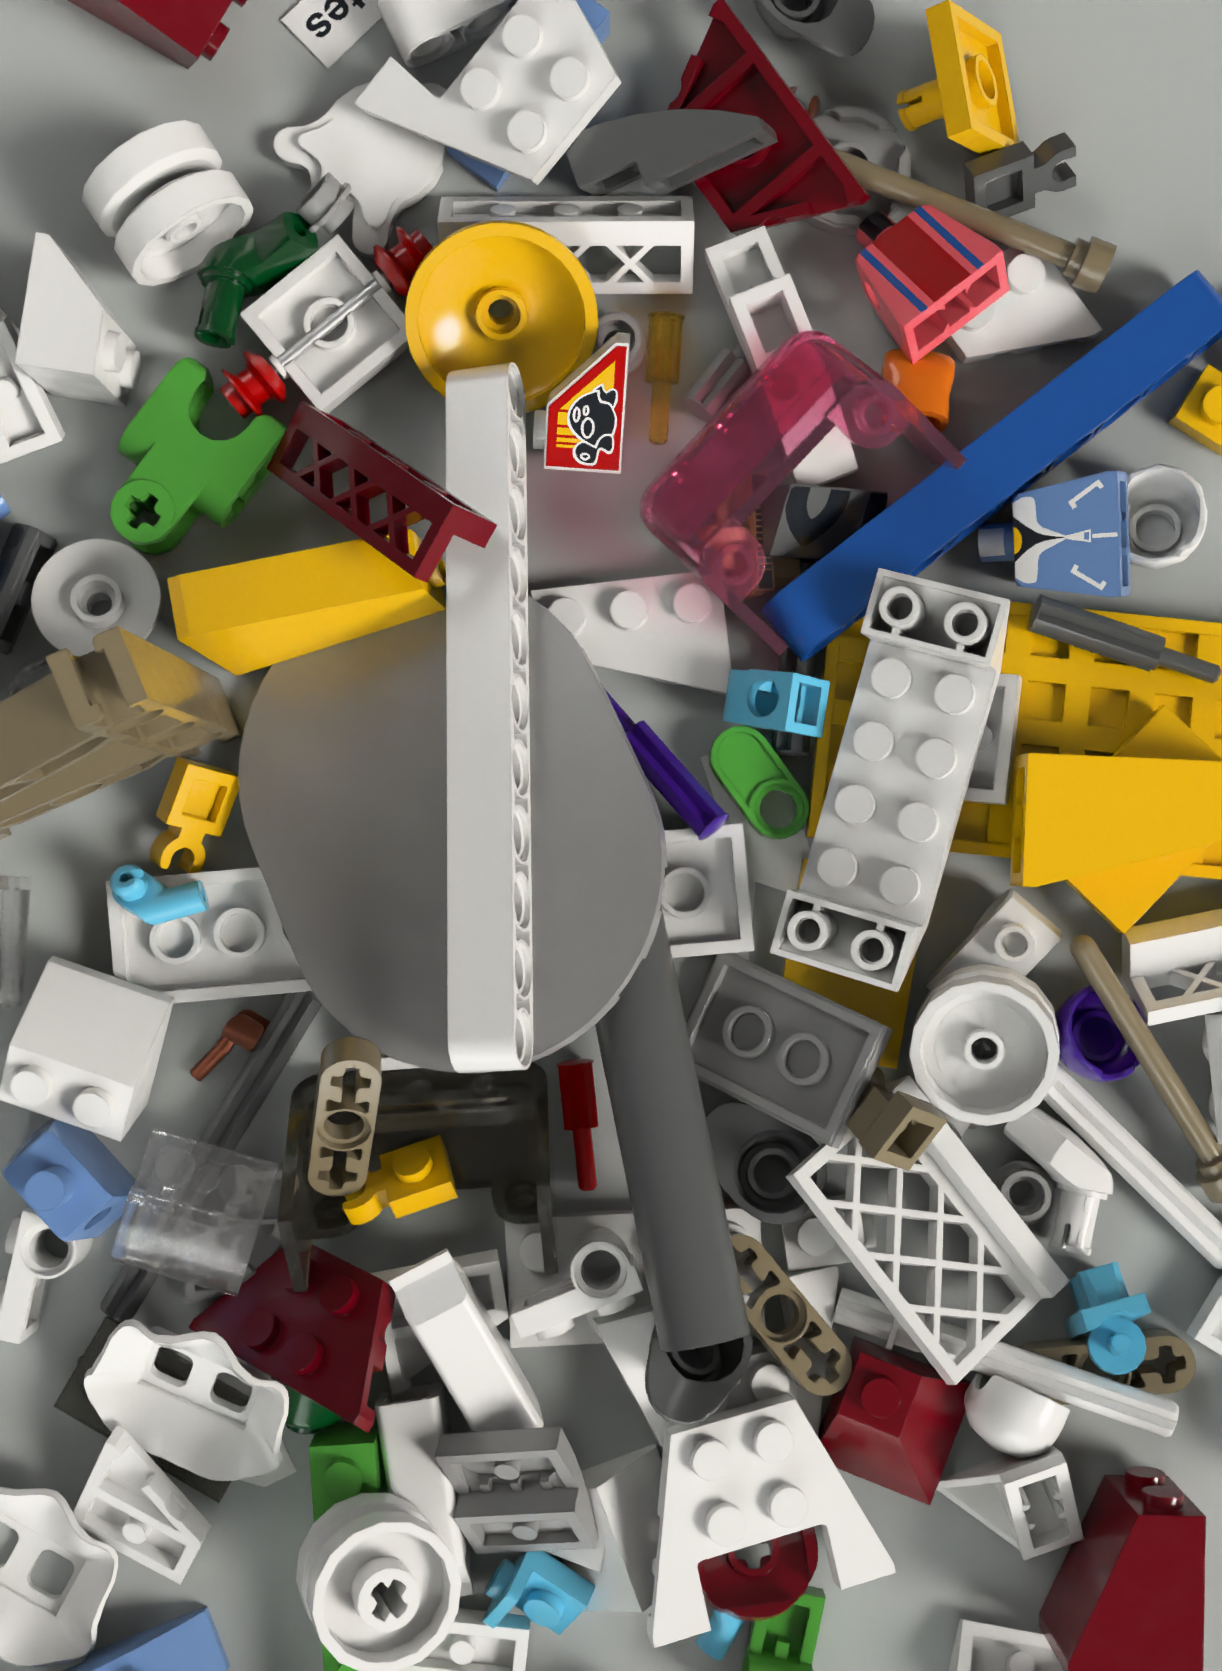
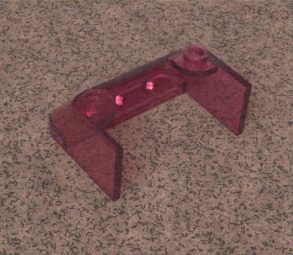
(756, 443)

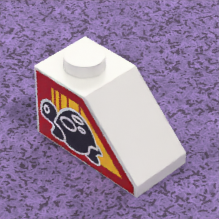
(587, 413)

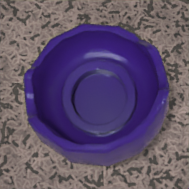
(1090, 1039)

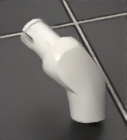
(1074, 1168)

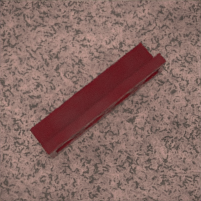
(386, 474)

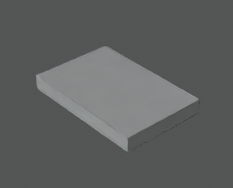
(783, 1047)

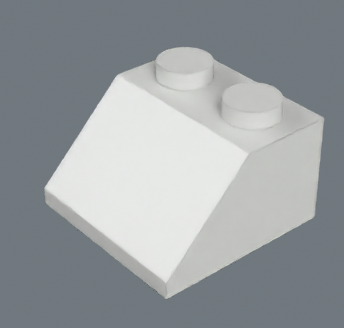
(70, 334)
(86, 1049)

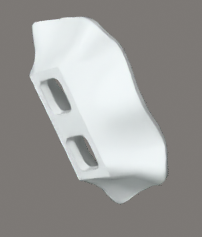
(186, 1417)
(35, 1624)

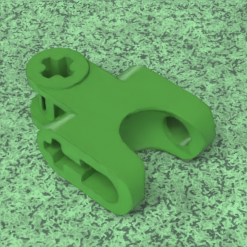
(184, 471)

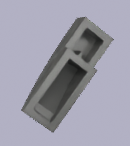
(664, 148)

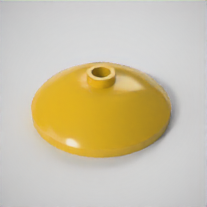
(513, 261)

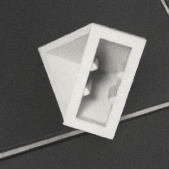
(1020, 1500)

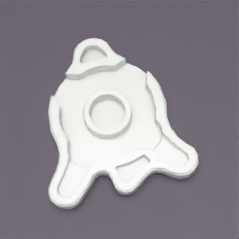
(379, 160)

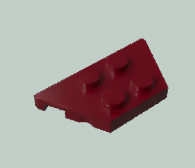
(786, 180)
(312, 1339)

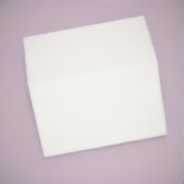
(627, 1531)

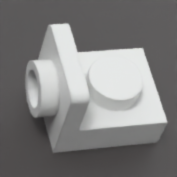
(811, 1246)

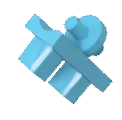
(1108, 1315)

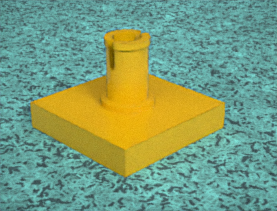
(970, 83)

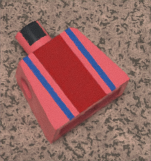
(927, 276)

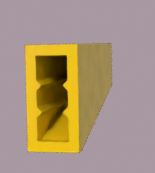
(298, 603)
(1107, 812)

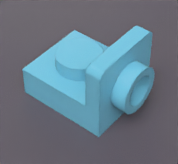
(540, 1588)

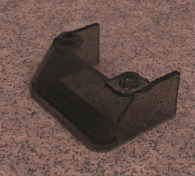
(493, 1136)

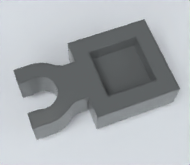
(1013, 175)

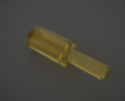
(662, 368)

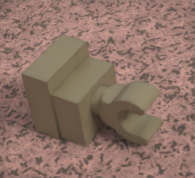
(894, 1125)

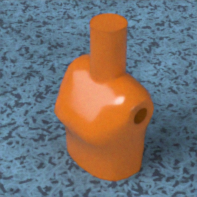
(924, 383)

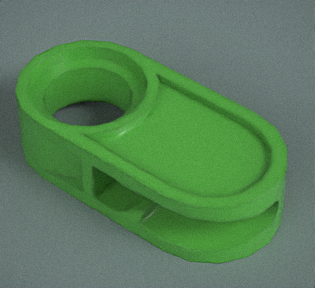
(749, 771)

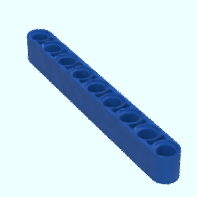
(999, 464)

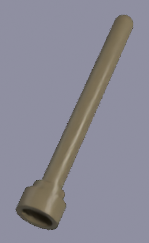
(1082, 261)
(1154, 1063)

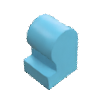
(777, 701)

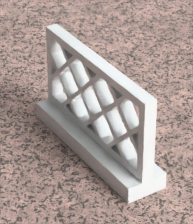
(974, 1204)

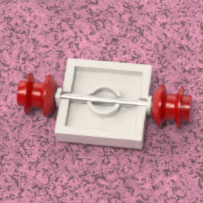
(327, 325)

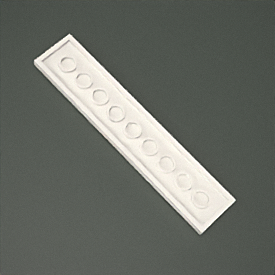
(244, 950)

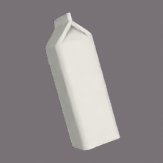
(465, 1345)
(408, 1439)

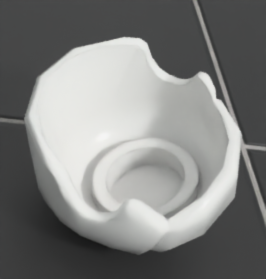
(1164, 516)
(1013, 1416)

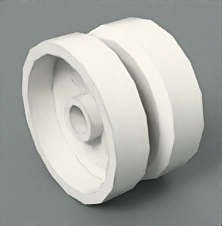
(166, 201)
(966, 1078)
(378, 1583)

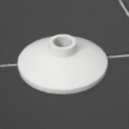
(92, 573)

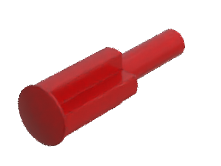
(580, 1115)

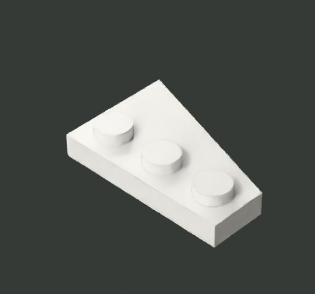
(648, 628)

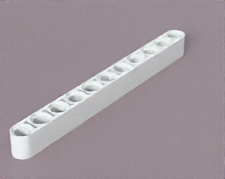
(488, 729)

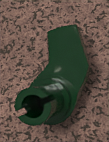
(245, 269)

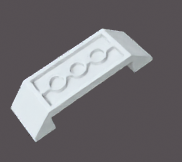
(897, 780)

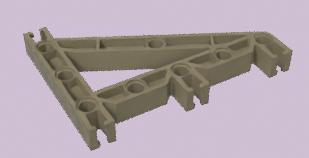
(103, 722)

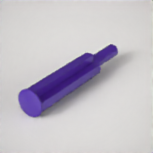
(672, 777)

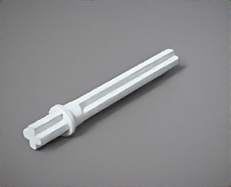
(1135, 1164)
(1022, 1367)

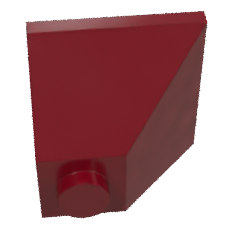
(893, 1421)

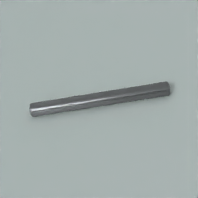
(230, 1123)

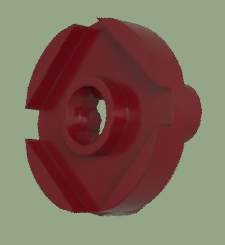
(763, 1591)

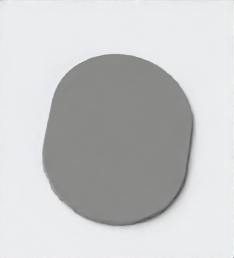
(352, 833)

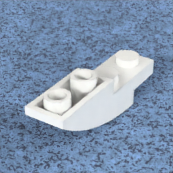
(763, 314)

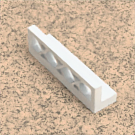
(595, 222)
(1178, 954)

